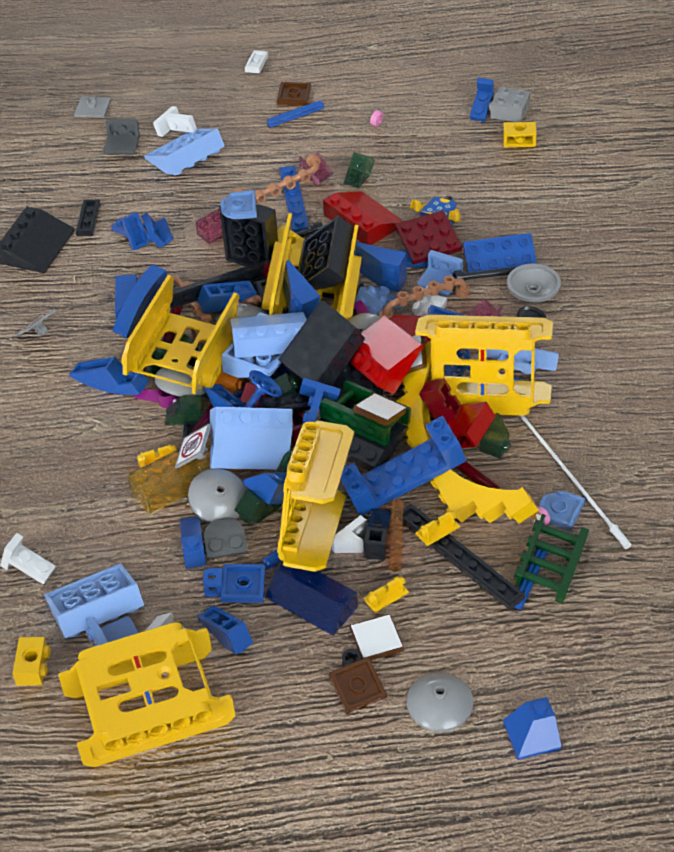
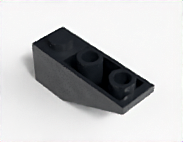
(377, 534)

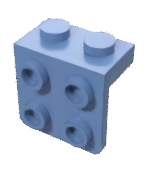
(438, 267)
(375, 298)
(113, 631)

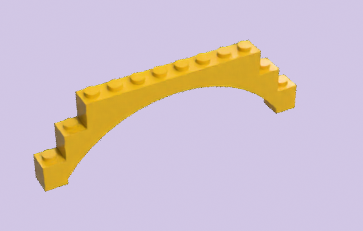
(460, 494)

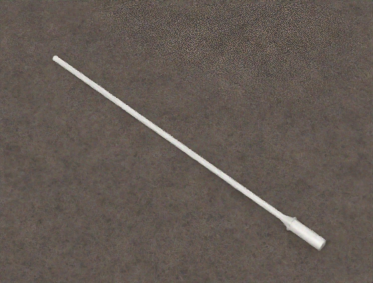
(613, 528)

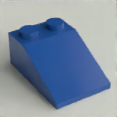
(382, 266)
(298, 292)

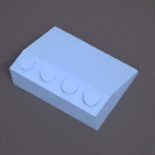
(186, 150)
(264, 333)
(242, 366)
(249, 437)
(99, 596)

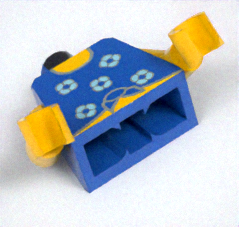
(438, 204)

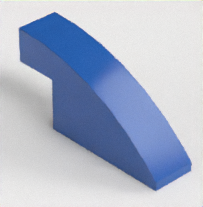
(139, 300)
(108, 376)

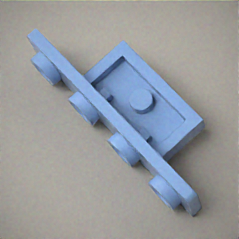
(522, 360)

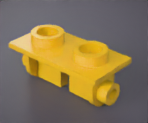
(151, 456)
(438, 529)
(386, 594)

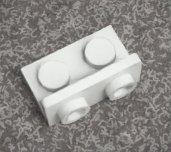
(421, 307)

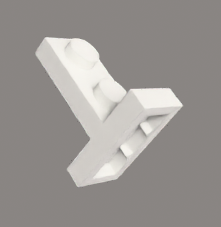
(174, 121)
(26, 560)

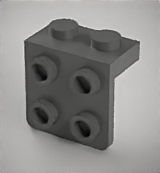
(122, 136)

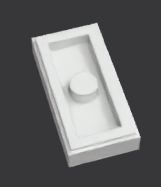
(256, 61)

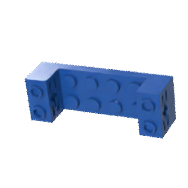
(404, 471)

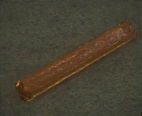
(396, 535)

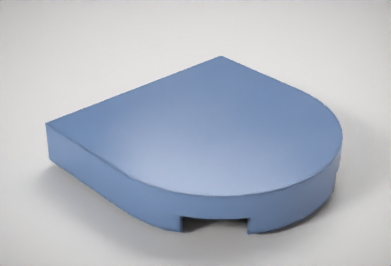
(239, 205)
(563, 508)

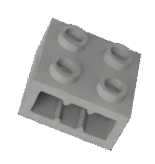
(509, 104)

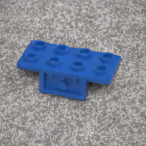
(499, 252)

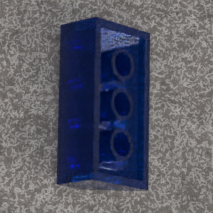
(313, 597)

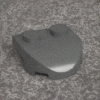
(224, 539)

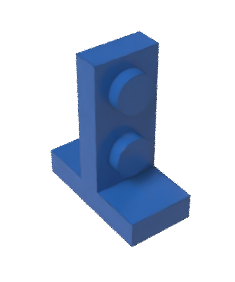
(482, 100)
(131, 228)
(317, 392)

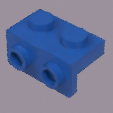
(157, 231)

